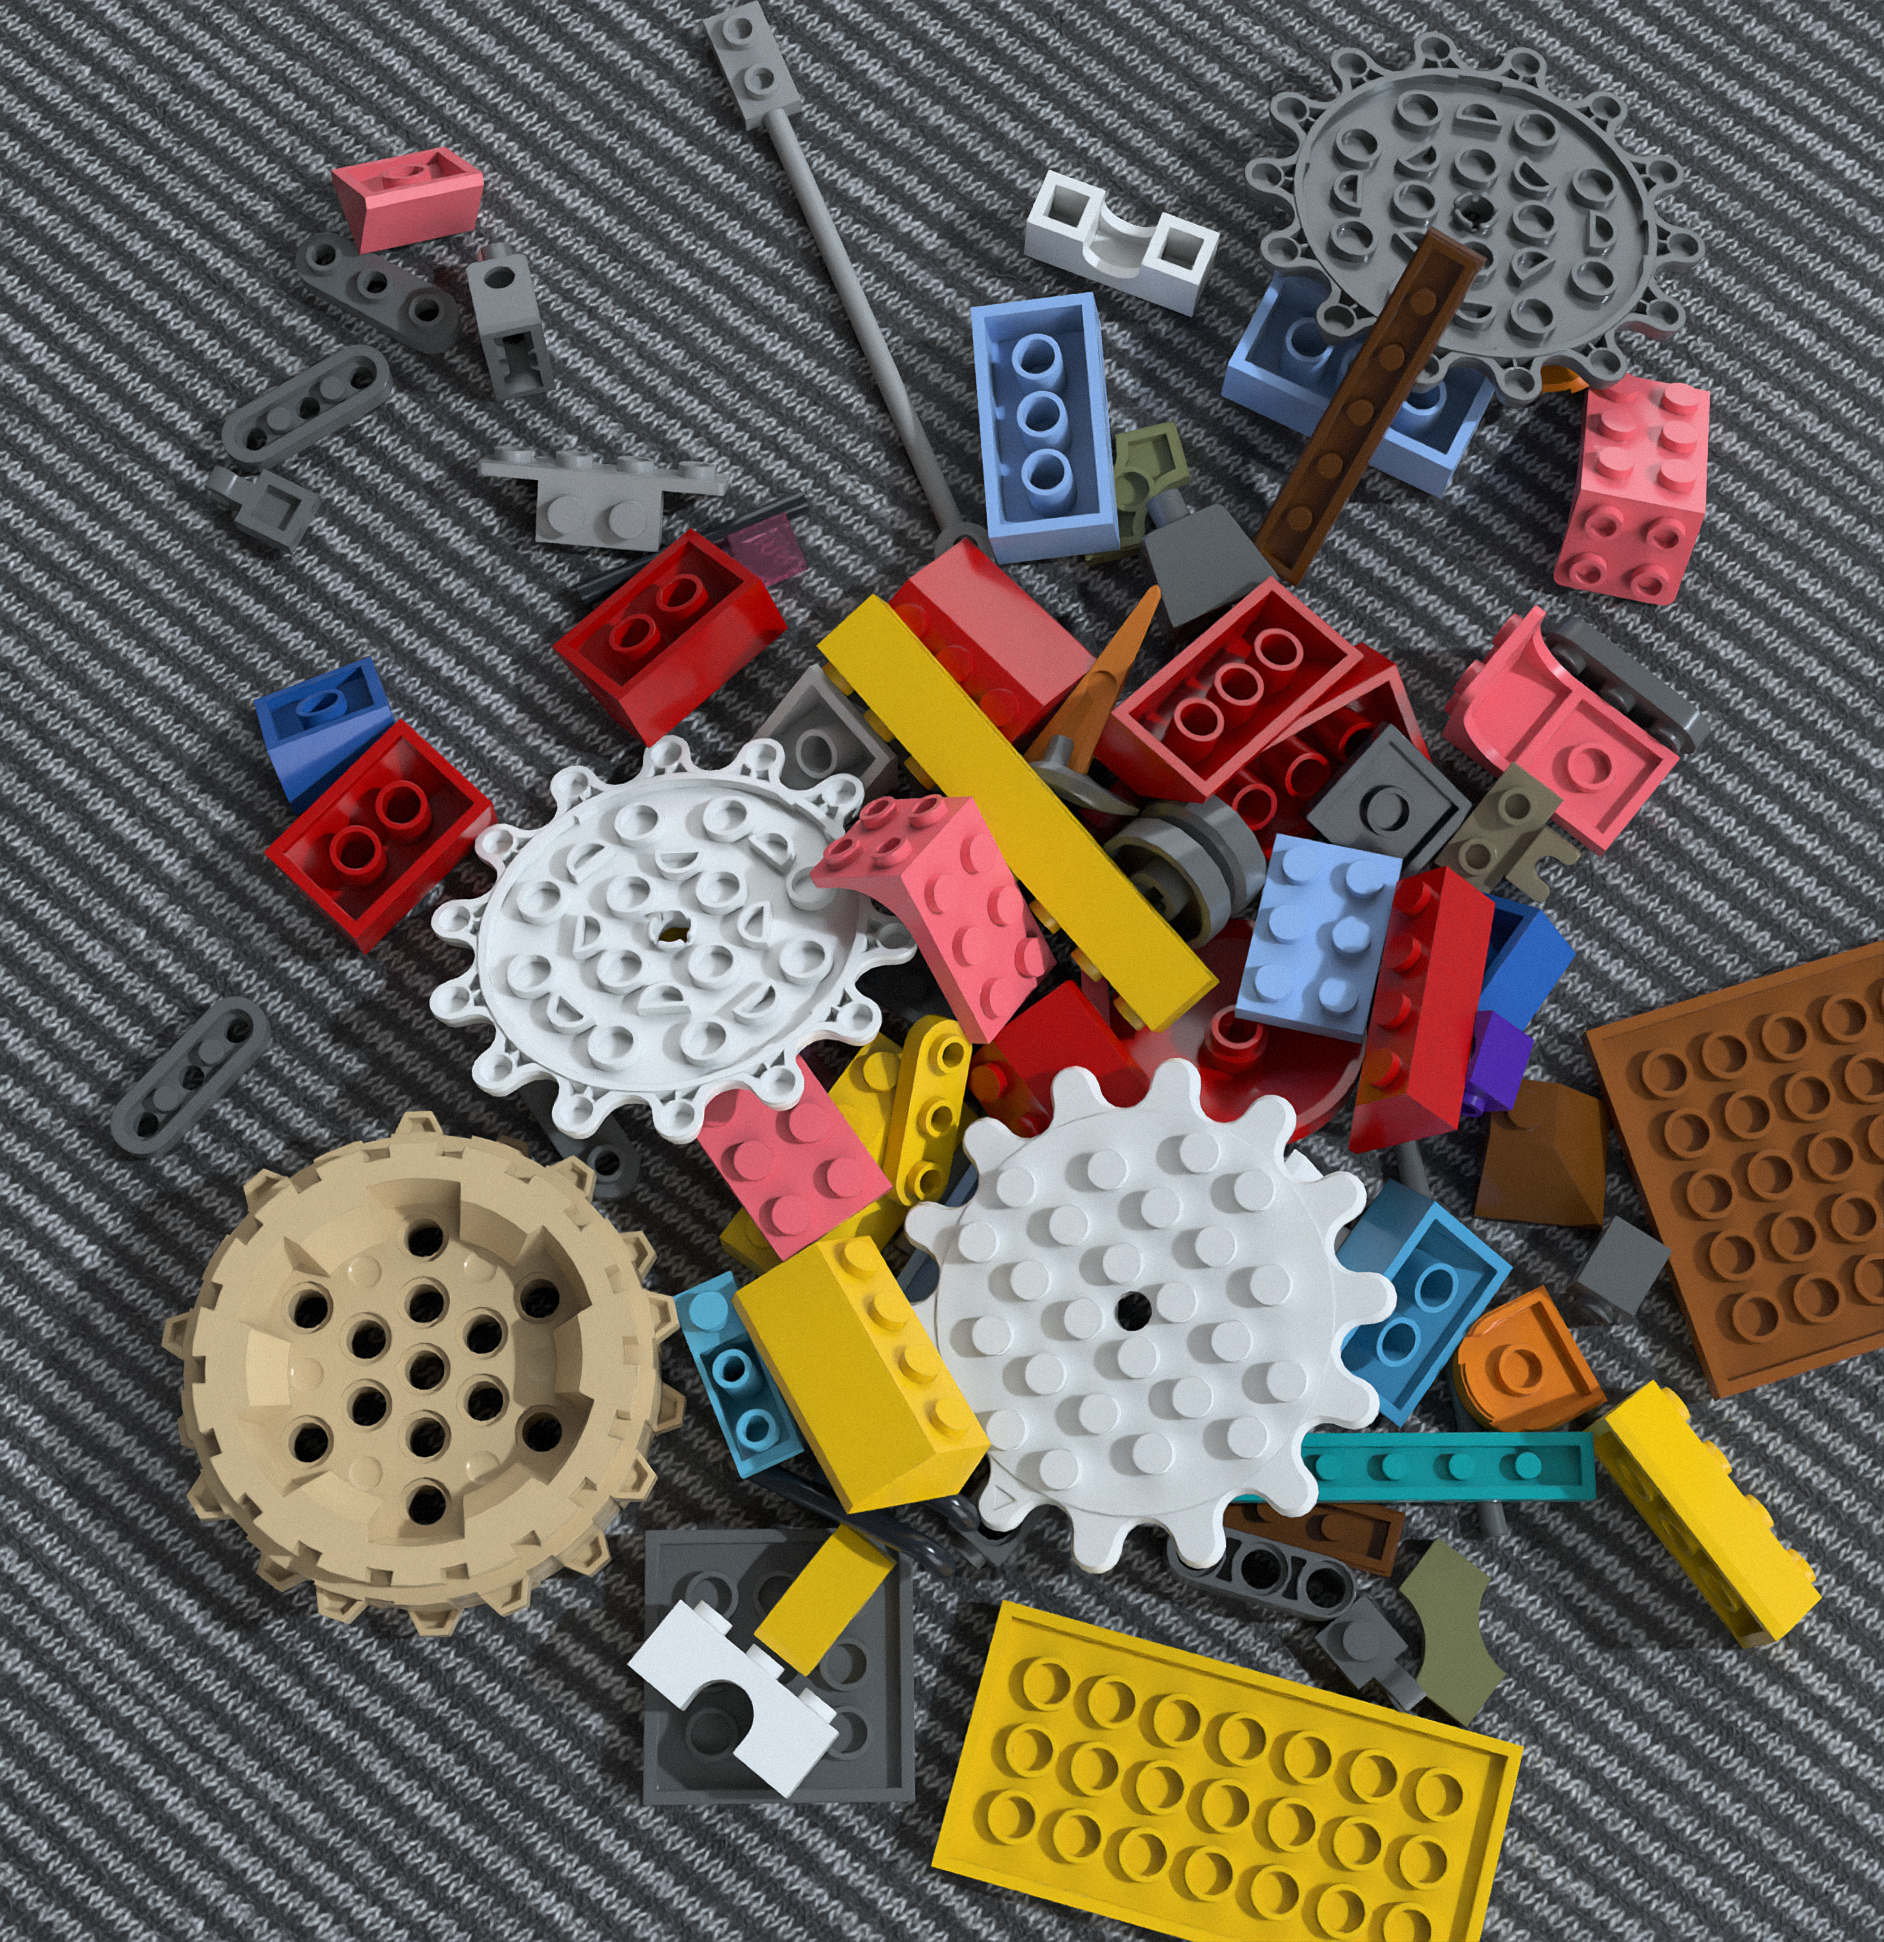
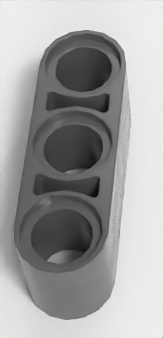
(1291, 1573)

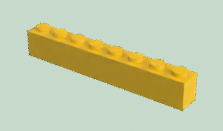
(1036, 833)

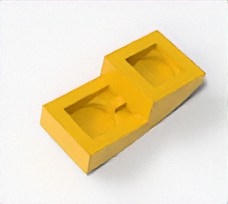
(825, 1598)

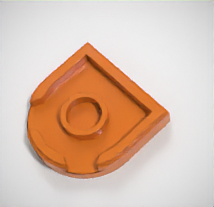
(1523, 1368)

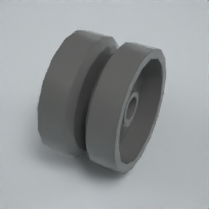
(1191, 864)

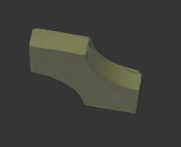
(1145, 466)
(1454, 1664)

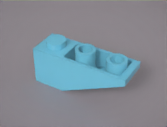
(738, 1383)

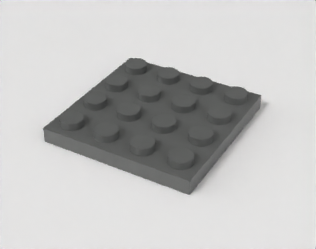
(861, 1676)

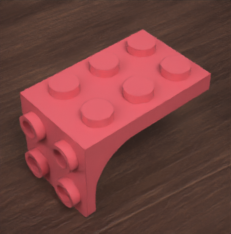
(1637, 490)
(1560, 731)
(954, 894)
(791, 1168)

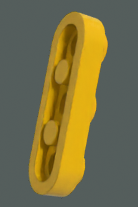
(926, 1087)

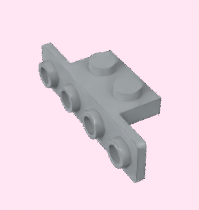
(601, 502)

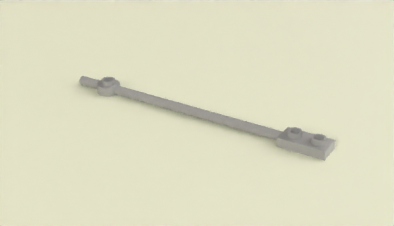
(766, 97)

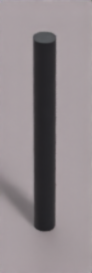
(608, 583)

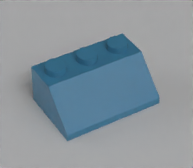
(1441, 1289)

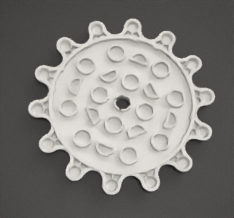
(610, 1012)
(1238, 1332)

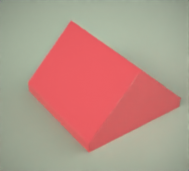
(408, 198)

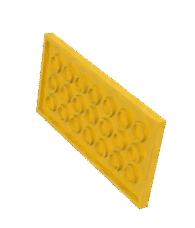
(1218, 1795)

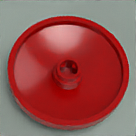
(1246, 1057)

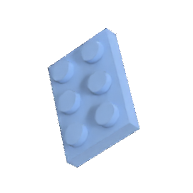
(1318, 938)

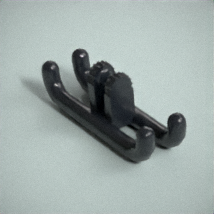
(822, 1499)

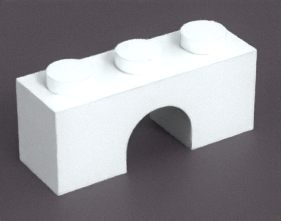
(1081, 235)
(693, 1653)

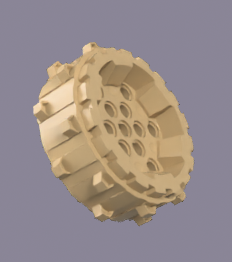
(347, 1238)

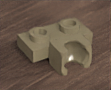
(1509, 836)

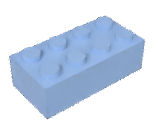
(1293, 375)
(1044, 428)

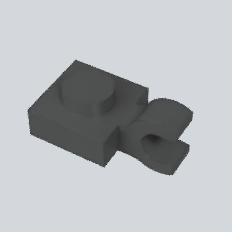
(269, 509)
(1364, 1649)

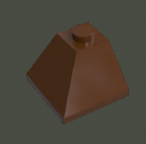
(1543, 1159)

